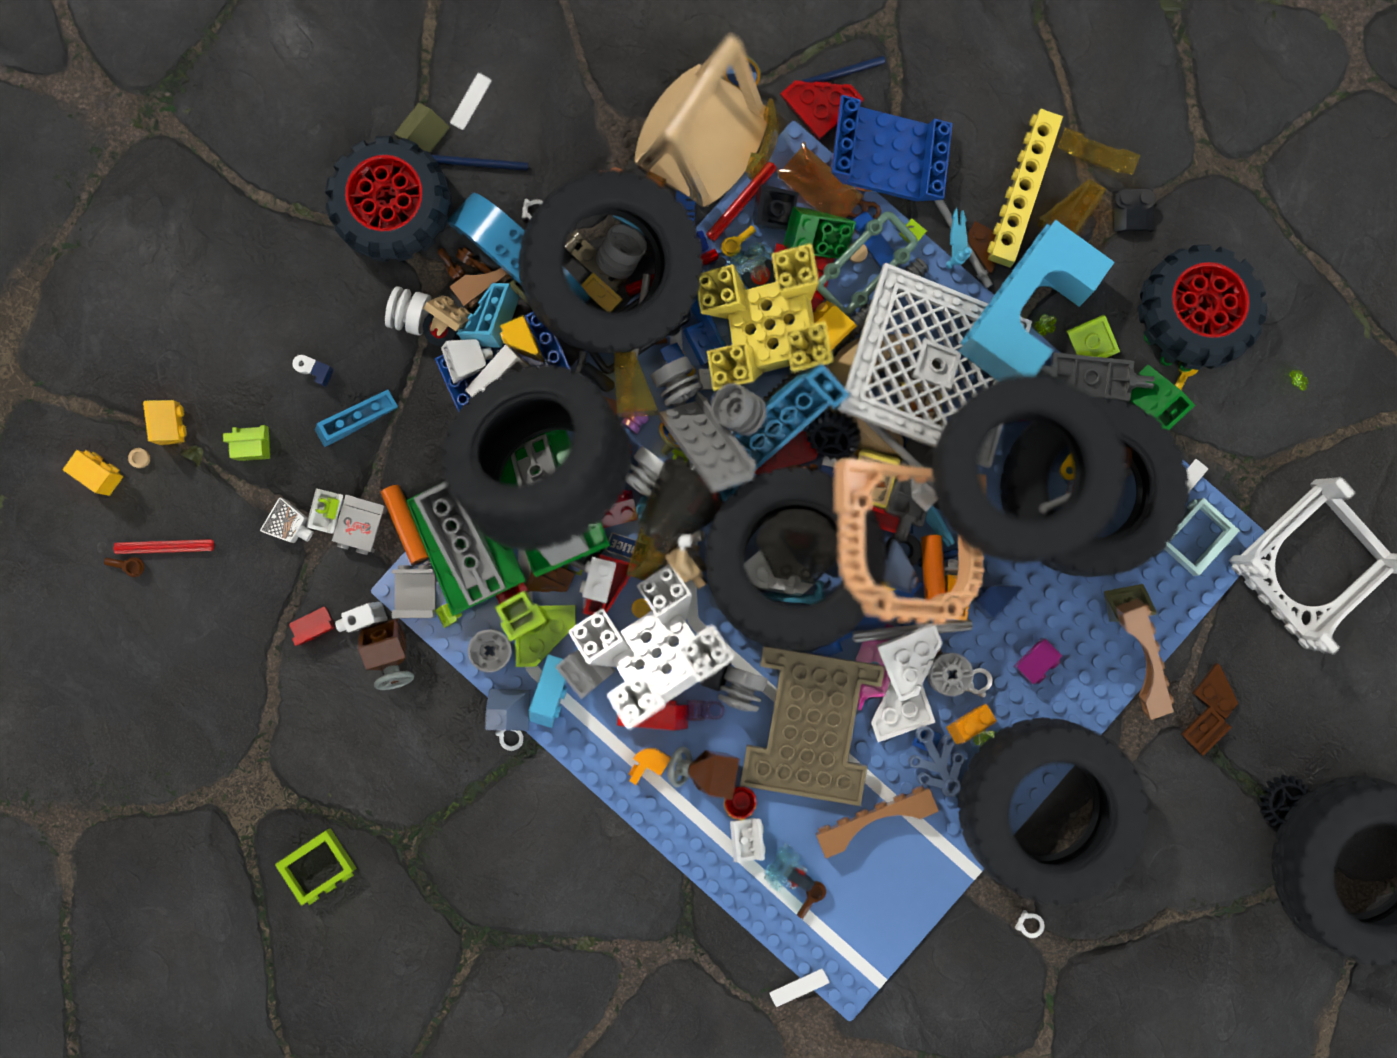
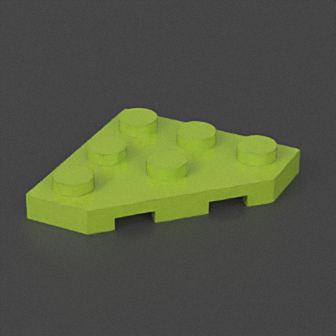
(539, 642)

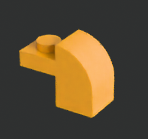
(648, 758)

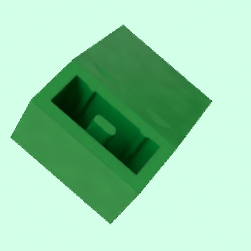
(826, 232)
(1163, 401)

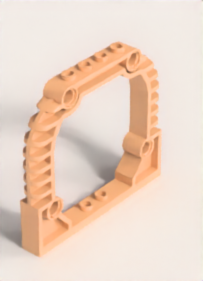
(854, 483)

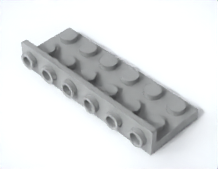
(708, 444)

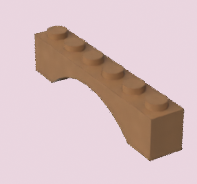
(472, 287)
(1154, 694)
(837, 837)

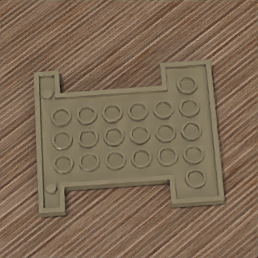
(812, 728)

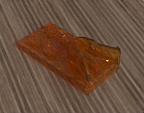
(817, 184)

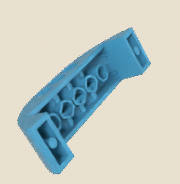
(497, 236)
(789, 413)

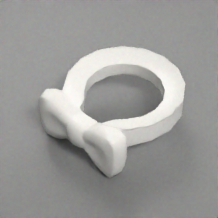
(525, 214)
(981, 693)
(500, 733)
(1025, 915)

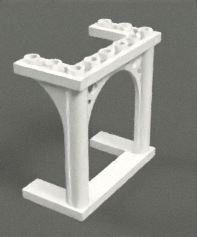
(1319, 632)

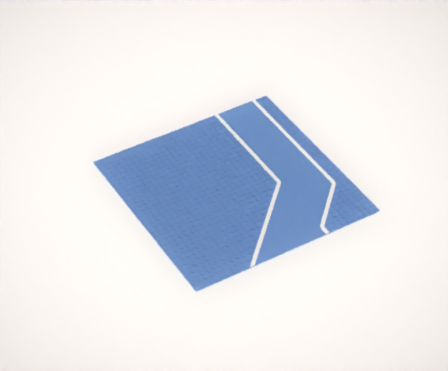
(899, 868)

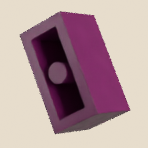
(1038, 661)

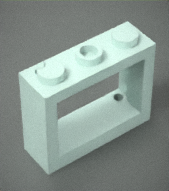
(1215, 548)

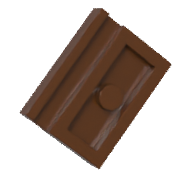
(1206, 730)

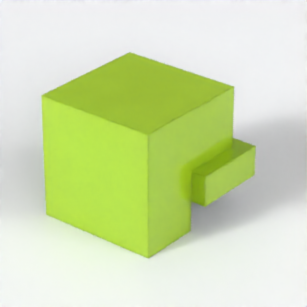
(248, 443)
(519, 615)

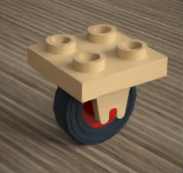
(443, 320)

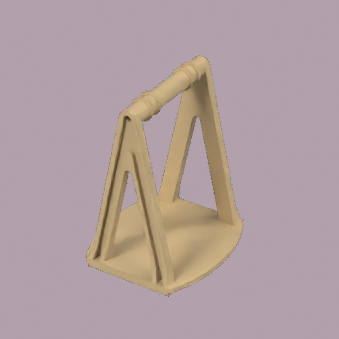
(705, 127)

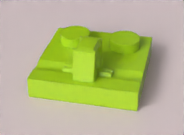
(1094, 338)

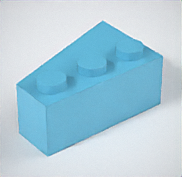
(494, 310)
(548, 694)

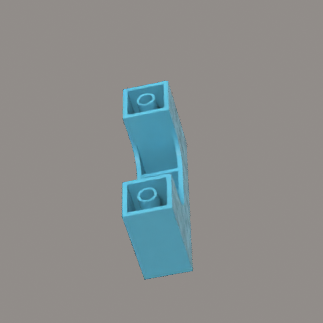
(1053, 260)

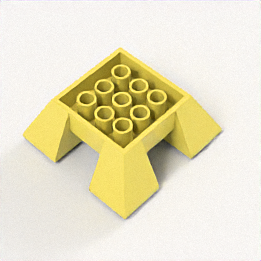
(800, 344)

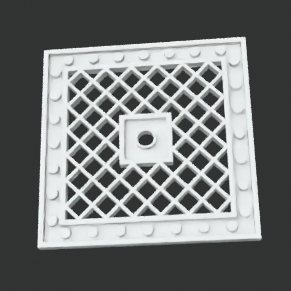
(868, 349)

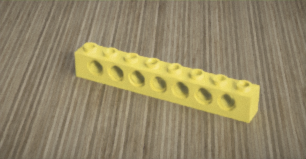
(1049, 124)

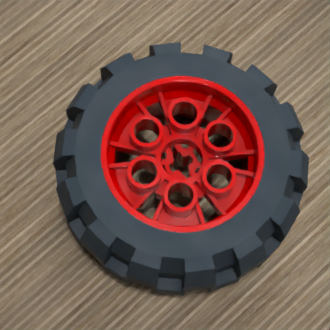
(424, 211)
(1232, 292)

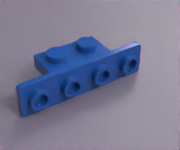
(703, 335)

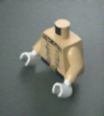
(687, 561)

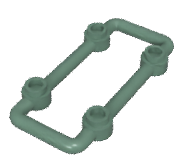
(873, 228)

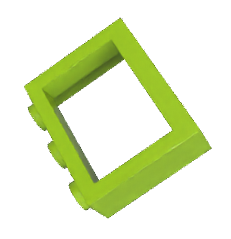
(329, 885)

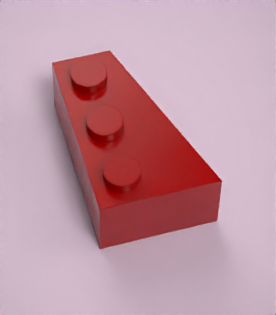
(618, 582)
(669, 717)

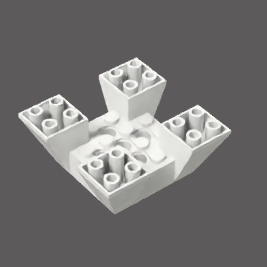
(627, 650)

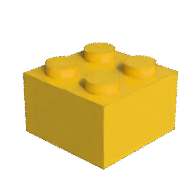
(93, 472)

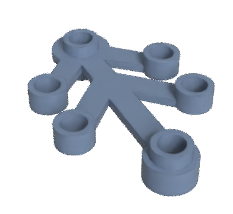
(939, 763)

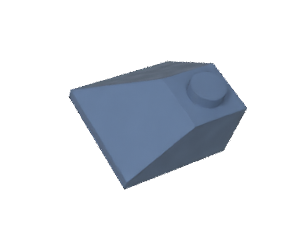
(899, 571)
(508, 710)

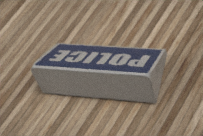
(621, 545)

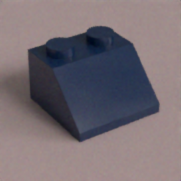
(994, 598)

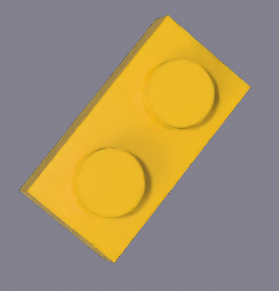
(601, 293)

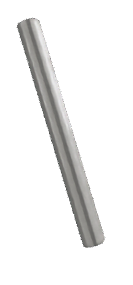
(893, 632)

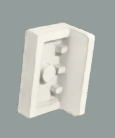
(316, 520)
(598, 580)
(747, 840)

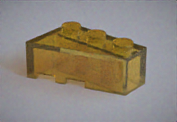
(1076, 208)
(631, 387)

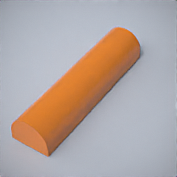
(404, 524)
(933, 566)

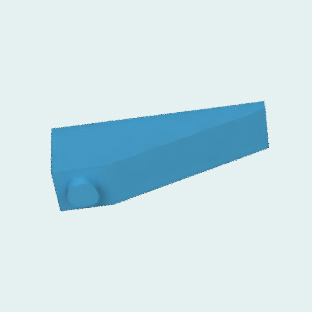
(354, 418)

